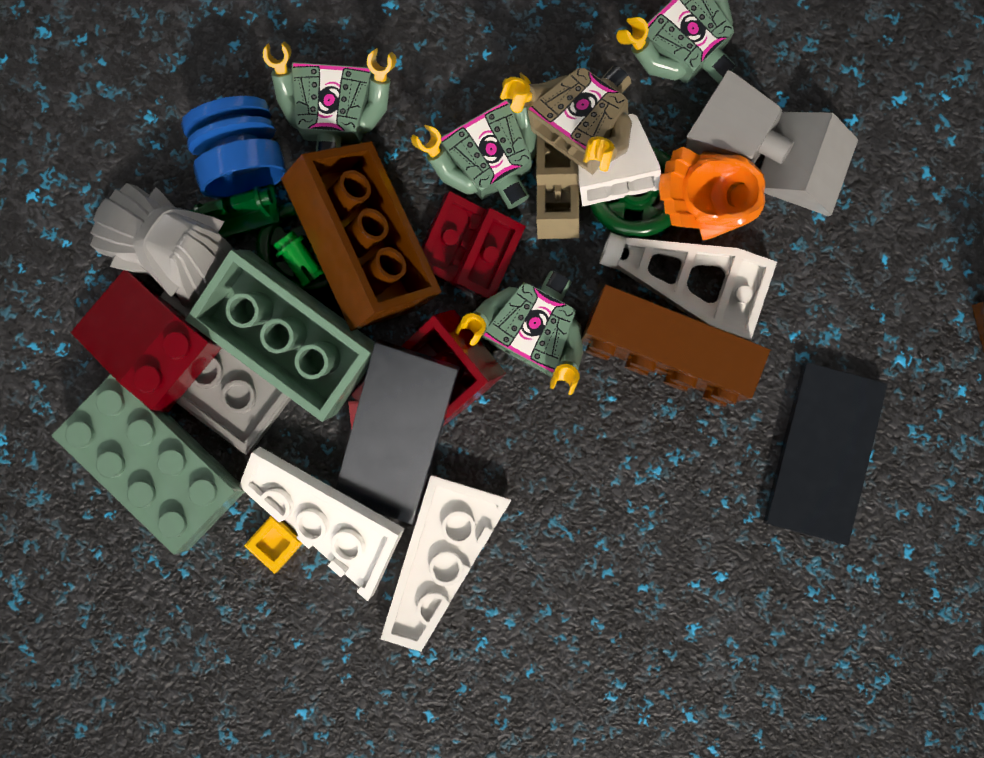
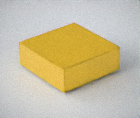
(274, 544)

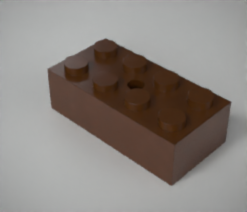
(360, 234)
(673, 346)

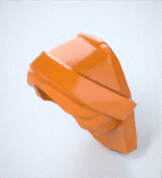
(711, 191)

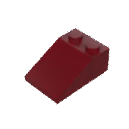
(144, 342)
(478, 367)

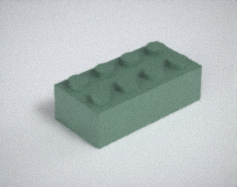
(282, 333)
(149, 465)

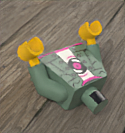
(683, 40)
(331, 100)
(485, 153)
(532, 328)

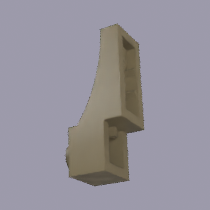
(556, 193)

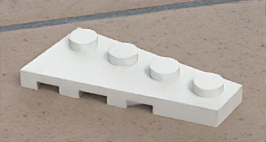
(336, 525)
(442, 549)

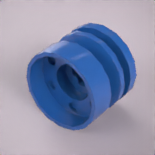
(233, 145)

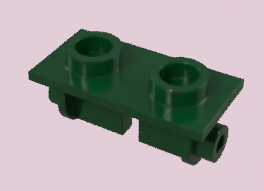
(243, 210)

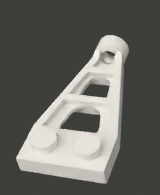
(741, 292)

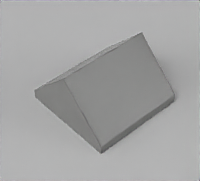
(815, 163)

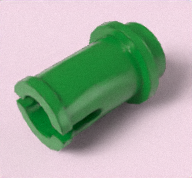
(297, 257)

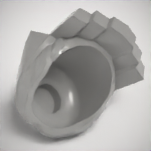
(118, 222)
(181, 250)

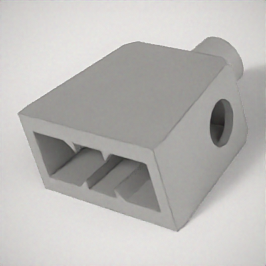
(739, 123)

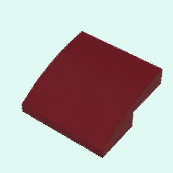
(471, 245)

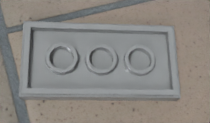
(231, 397)

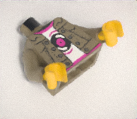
(578, 114)

